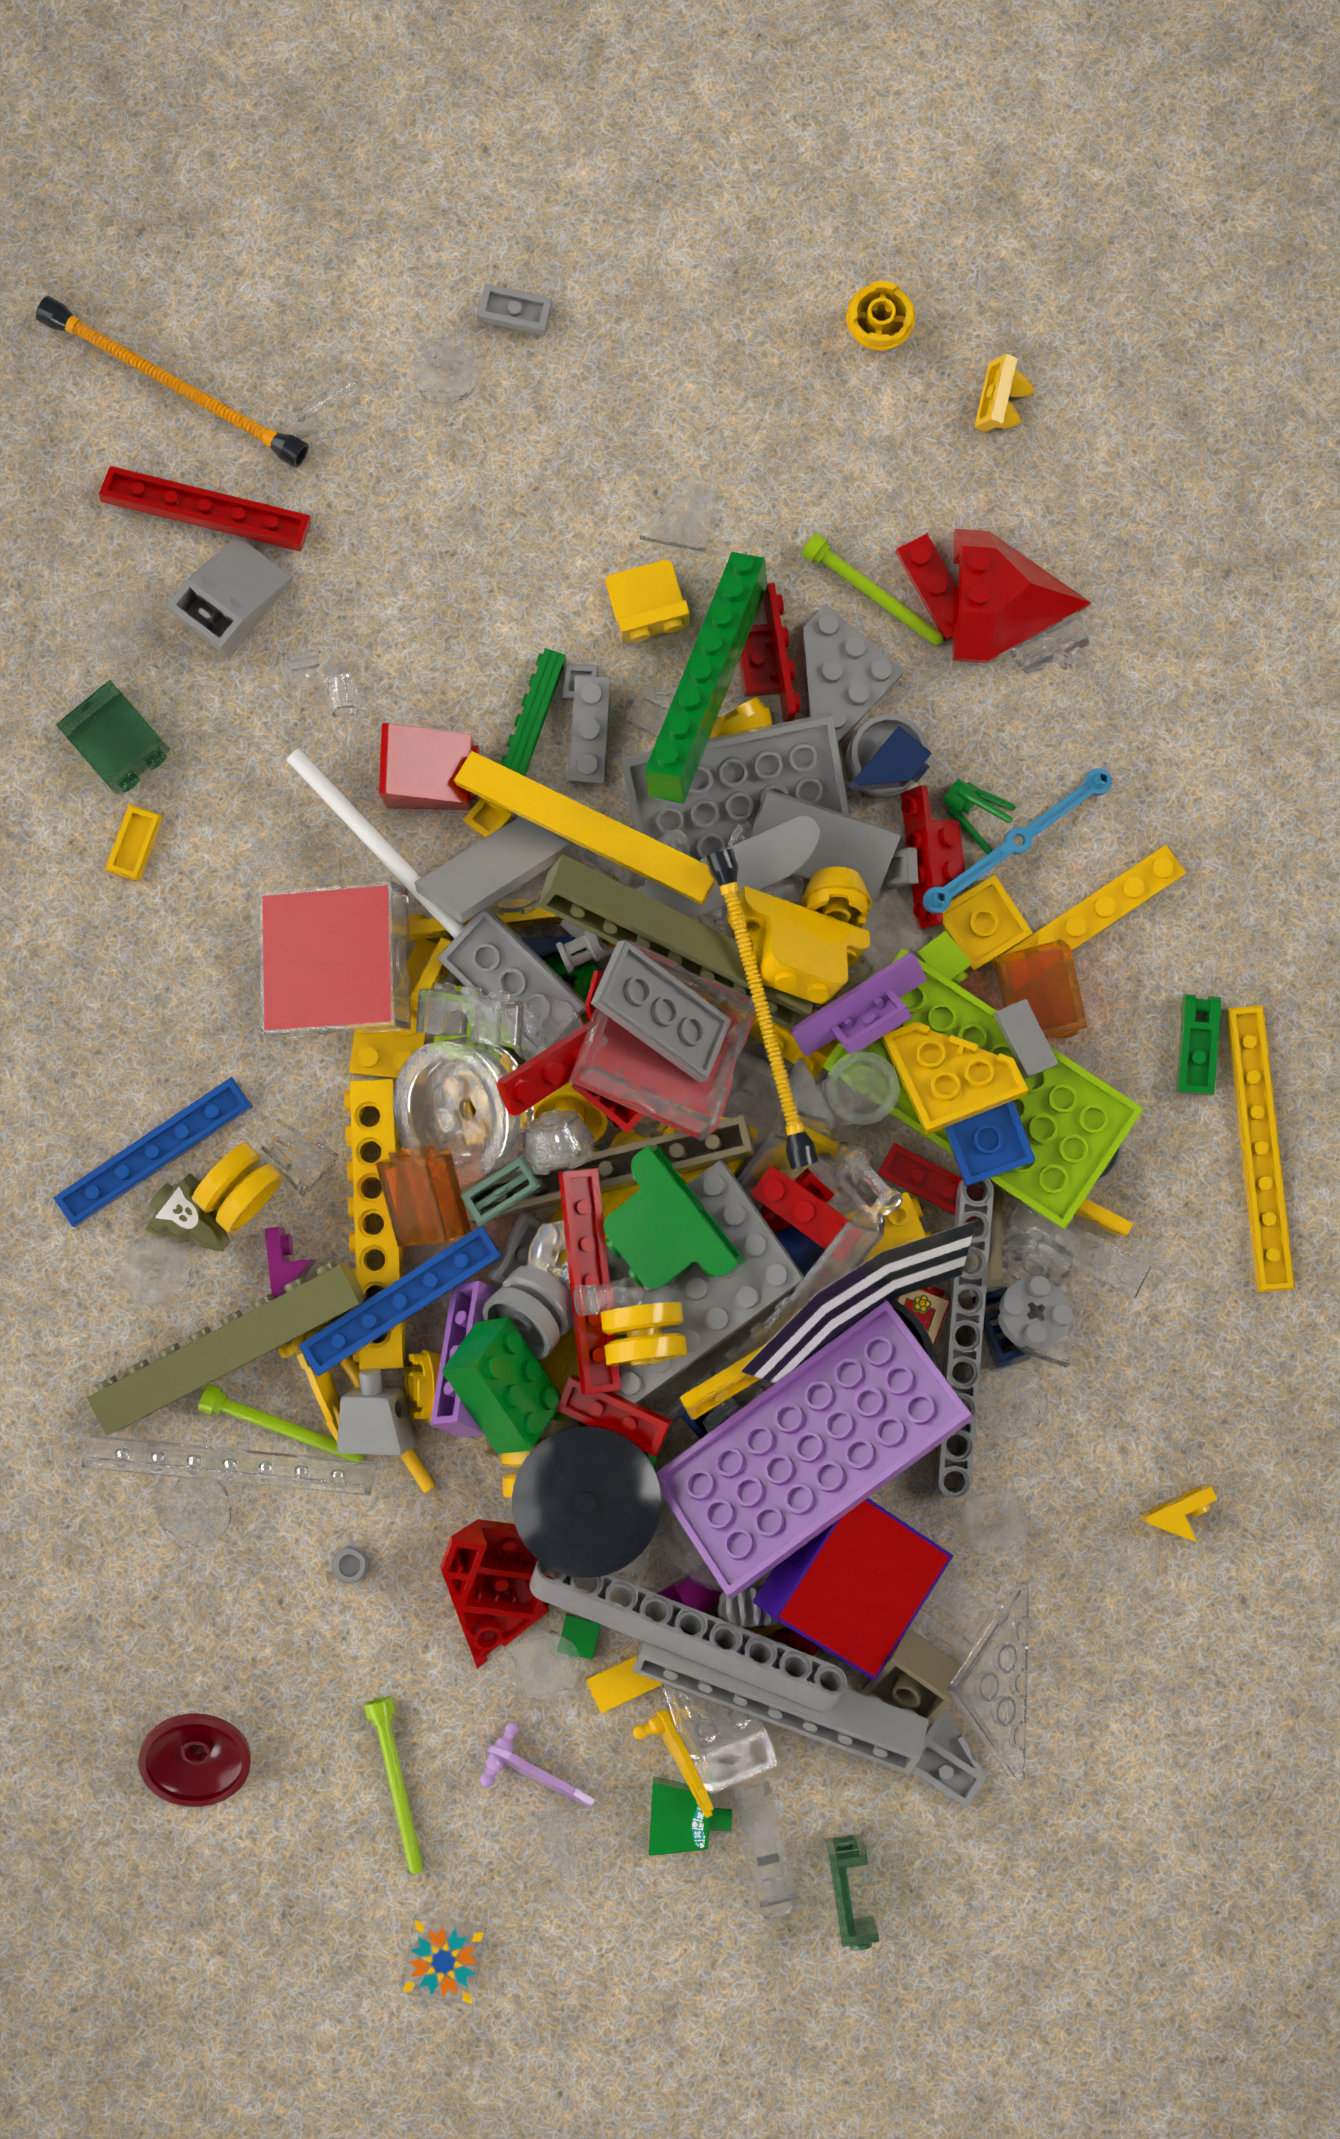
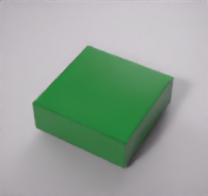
(582, 1633)

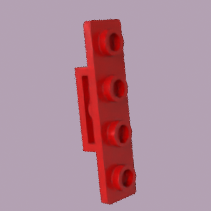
(765, 660)
(938, 850)

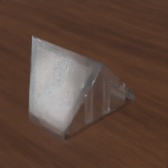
(809, 1101)

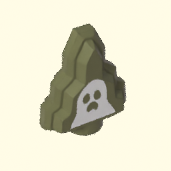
(183, 1219)

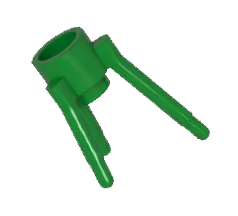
(964, 797)

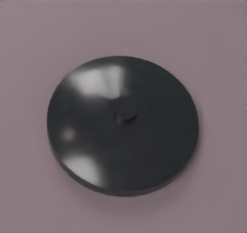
(586, 1501)

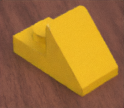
(1171, 1514)

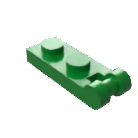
(1198, 1045)

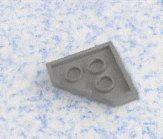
(843, 671)

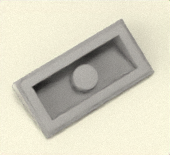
(1025, 1038)

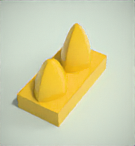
(1001, 382)

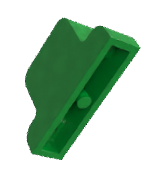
(666, 1227)

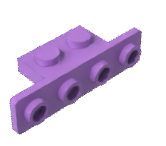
(863, 1011)

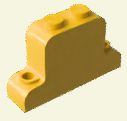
(800, 947)

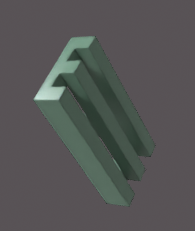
(508, 1203)

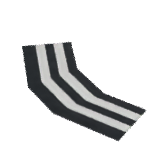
(859, 1293)

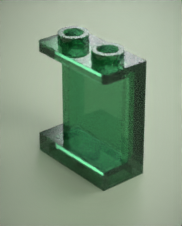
(114, 738)
(842, 1854)

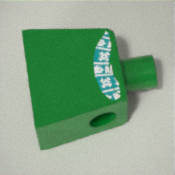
(677, 1820)

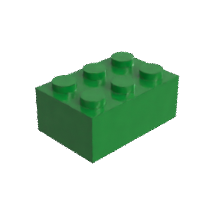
(502, 1385)

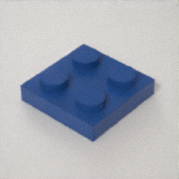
(989, 1144)

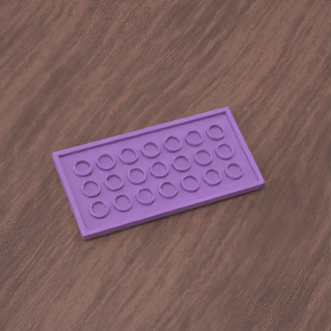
(811, 1449)

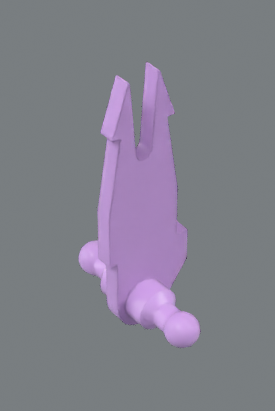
(501, 1755)

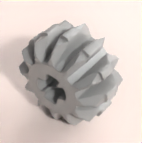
(743, 1611)

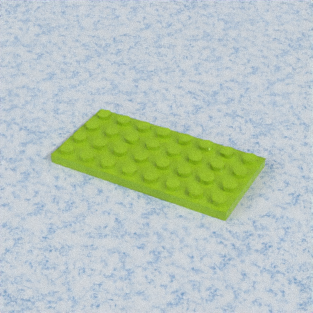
(1067, 1115)

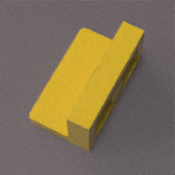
(425, 967)

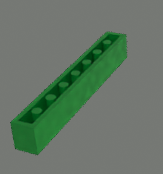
(706, 678)

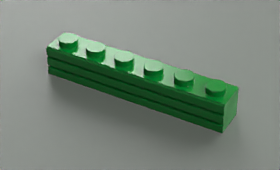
(535, 710)

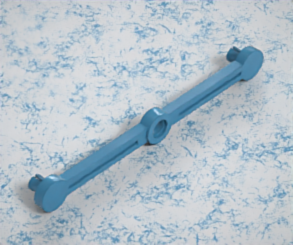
(1095, 783)

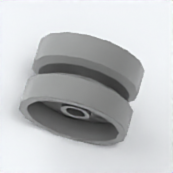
(868, 741)
(536, 1305)

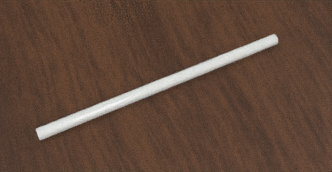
(369, 836)

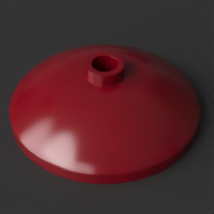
(191, 1772)

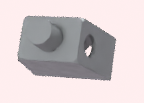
(374, 1419)

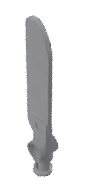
(760, 862)

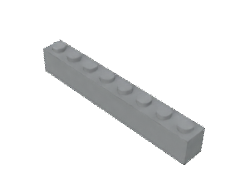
(855, 1724)

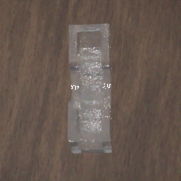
(492, 1017)

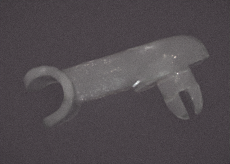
(608, 1296)

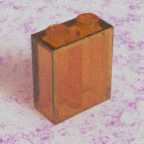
(1048, 982)
(423, 1196)

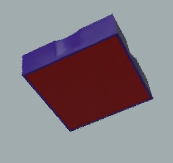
(856, 1586)

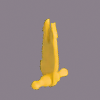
(322, 1386)
(664, 1724)

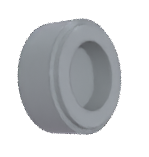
(350, 1564)

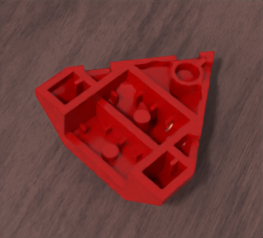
(1003, 597)
(489, 1585)

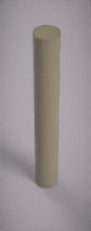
(995, 1262)

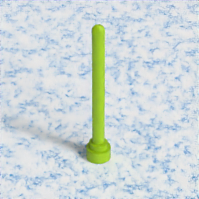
(819, 551)
(216, 1402)
(380, 1714)

